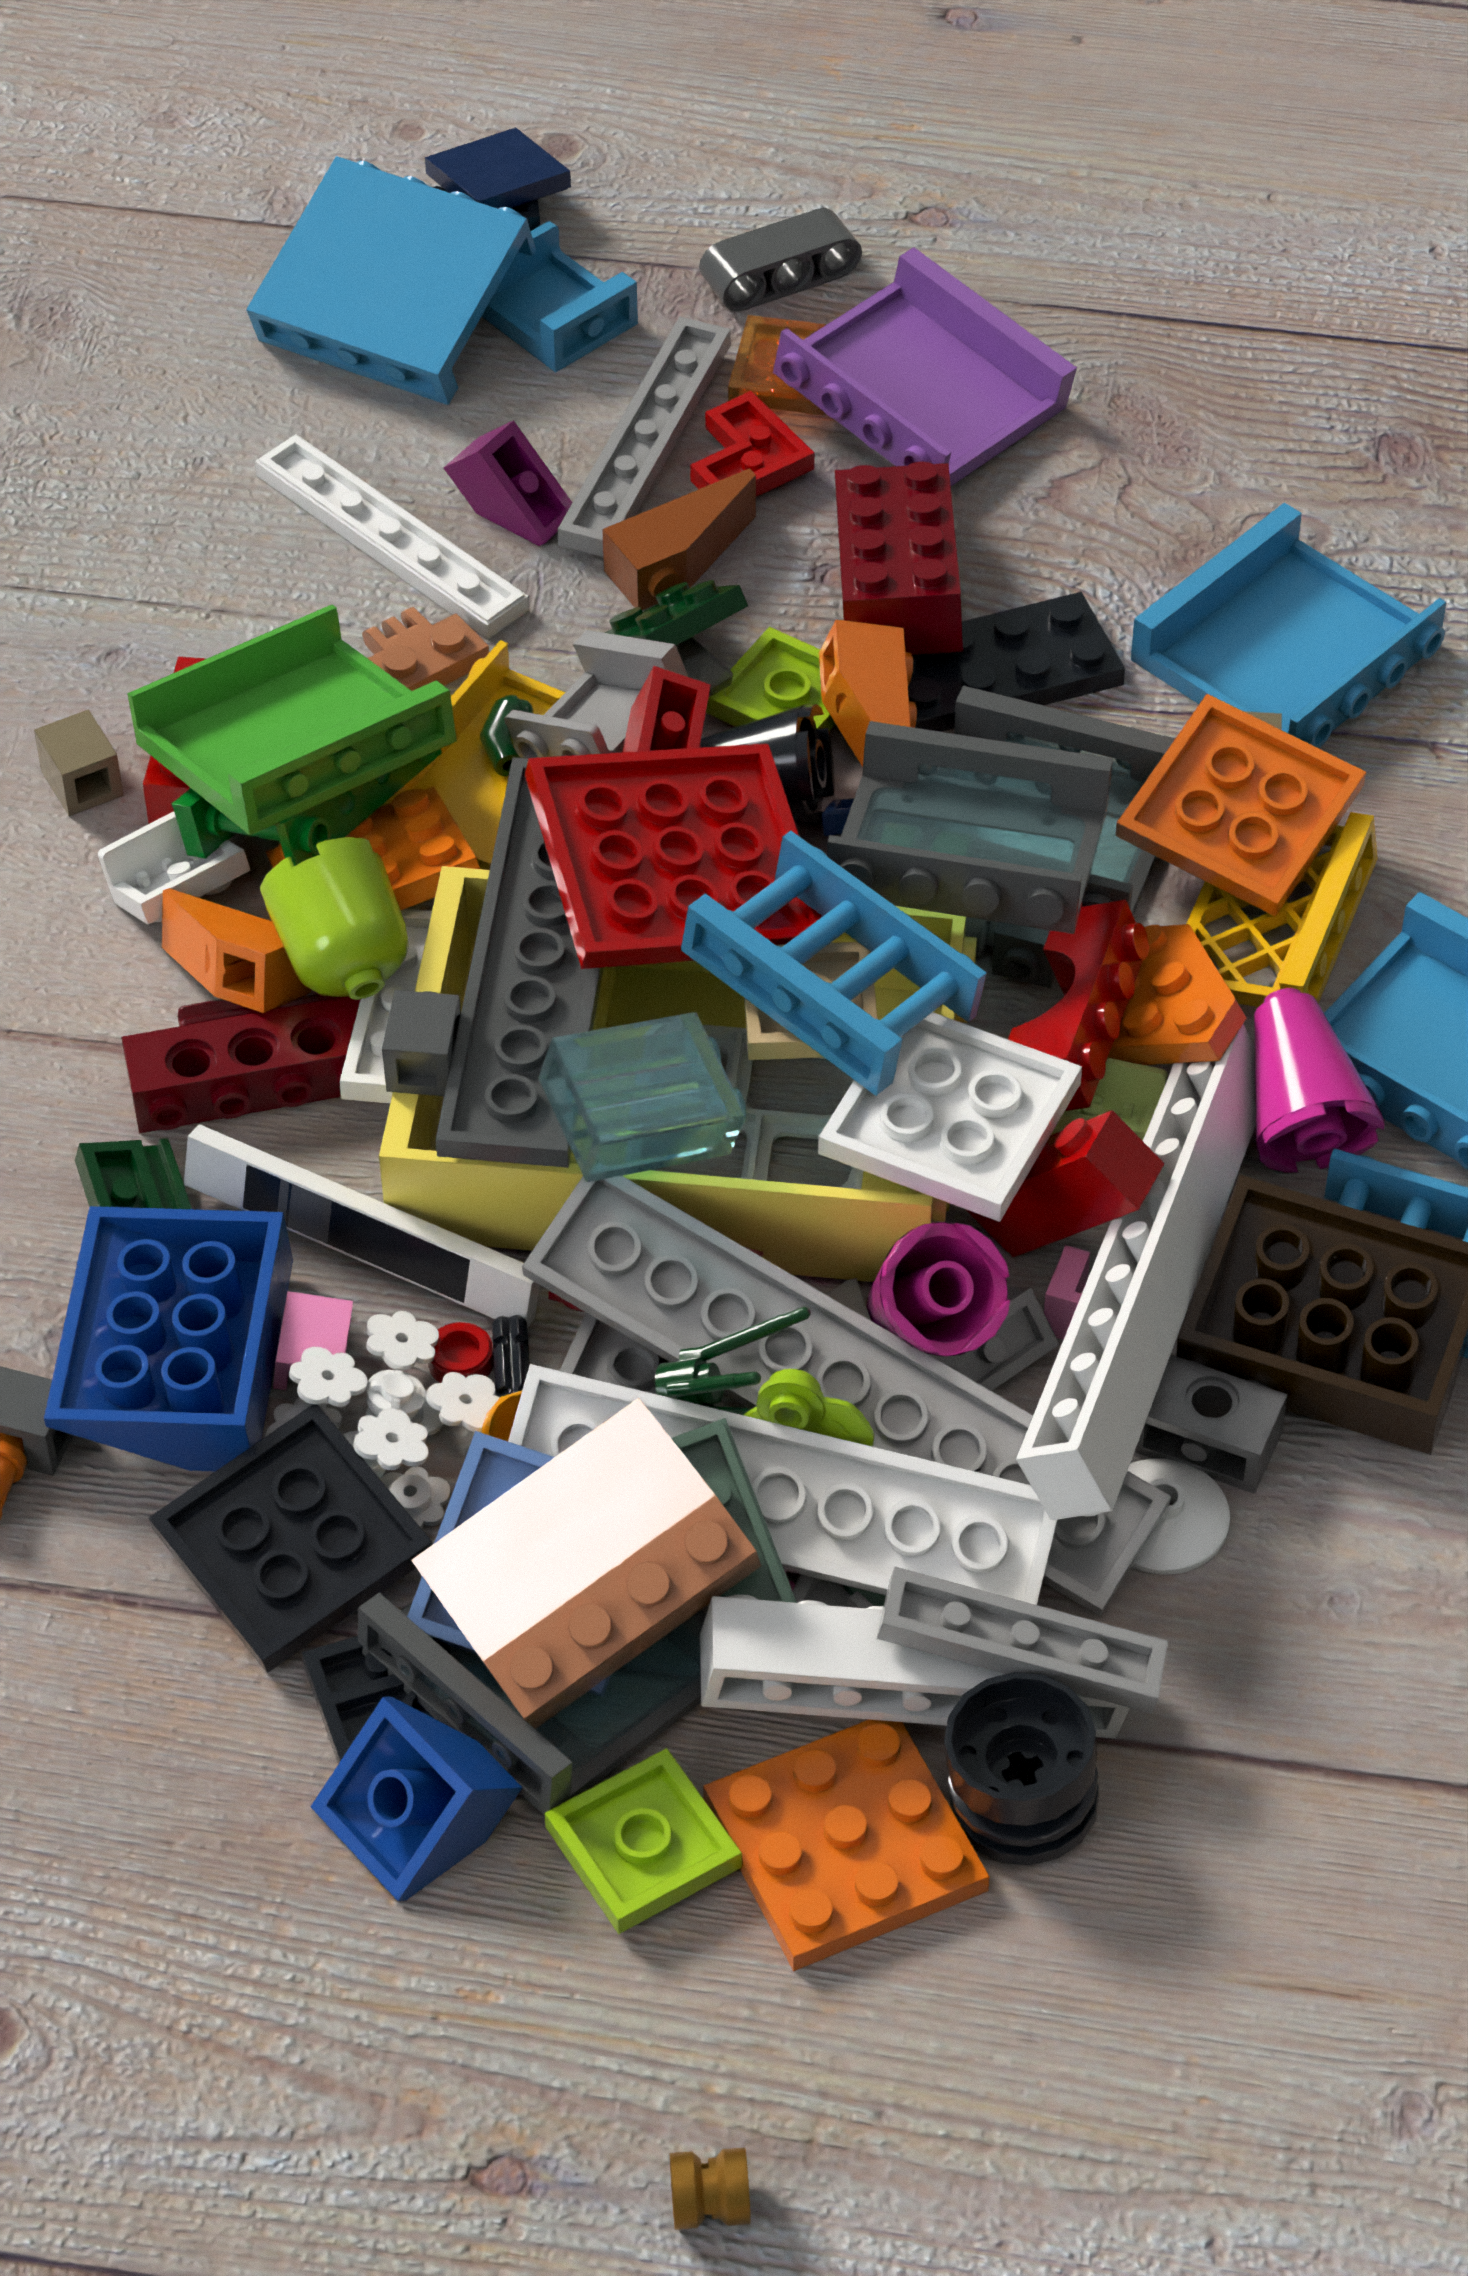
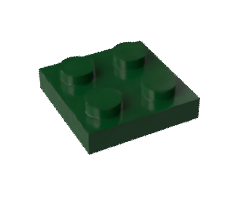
(680, 612)

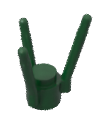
(701, 1382)

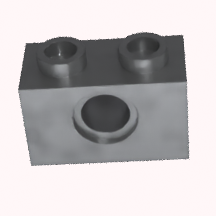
(1232, 1444)

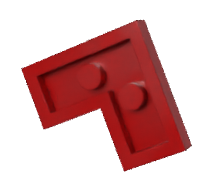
(754, 441)

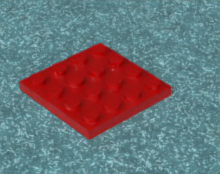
(653, 834)

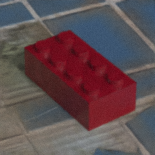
(900, 553)

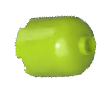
(338, 918)

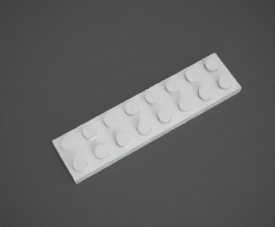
(829, 1501)

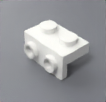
(156, 860)

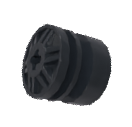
(1022, 1768)

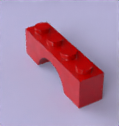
(1097, 980)

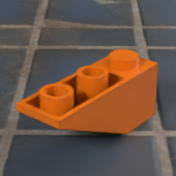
(865, 679)
(229, 952)

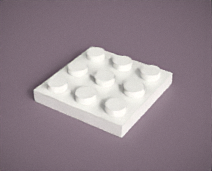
(957, 1118)

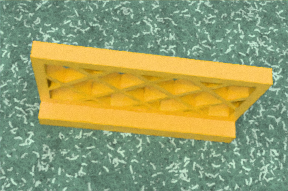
(1318, 934)

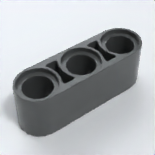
(780, 259)

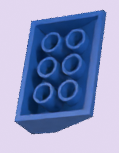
(172, 1332)

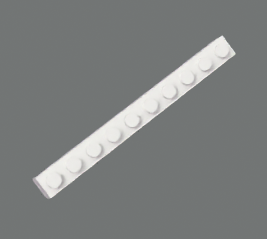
(1141, 1290)

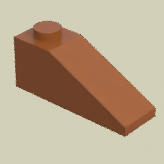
(677, 538)

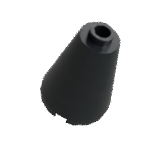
(799, 752)

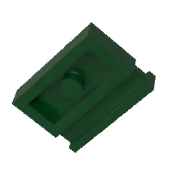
(131, 1175)

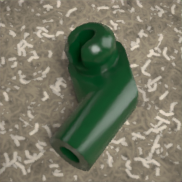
(496, 735)

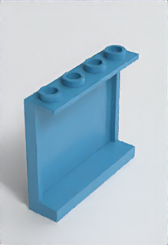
(387, 277)
(1283, 632)
(1410, 1027)

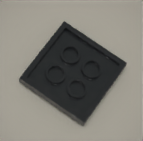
(291, 1536)

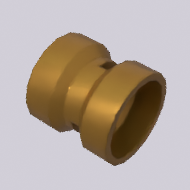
(710, 2188)

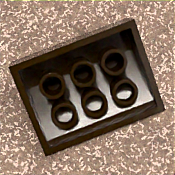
(1334, 1311)

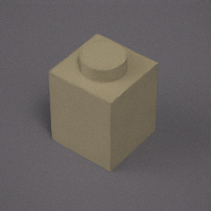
(78, 762)

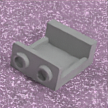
(597, 707)

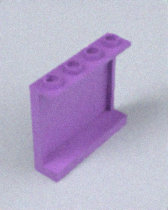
(928, 371)

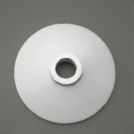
(1190, 1527)

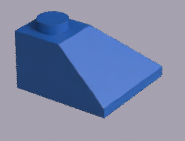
(413, 1797)

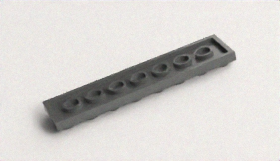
(516, 999)

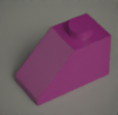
(510, 484)

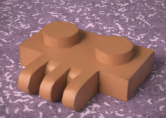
(423, 651)

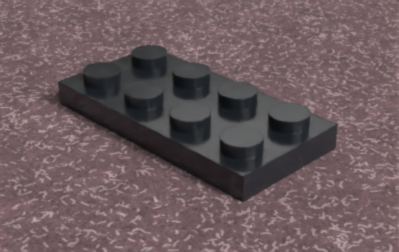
(1023, 653)

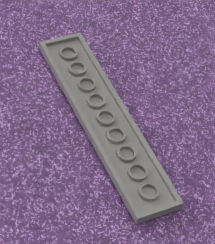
(688, 1285)

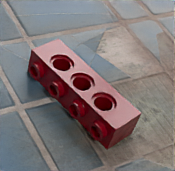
(239, 1064)

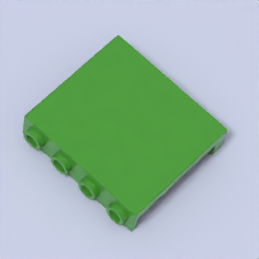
(287, 722)

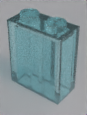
(642, 1096)

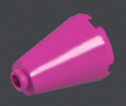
(1306, 1087)
(941, 1289)

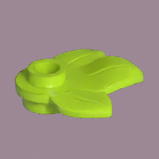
(796, 1401)

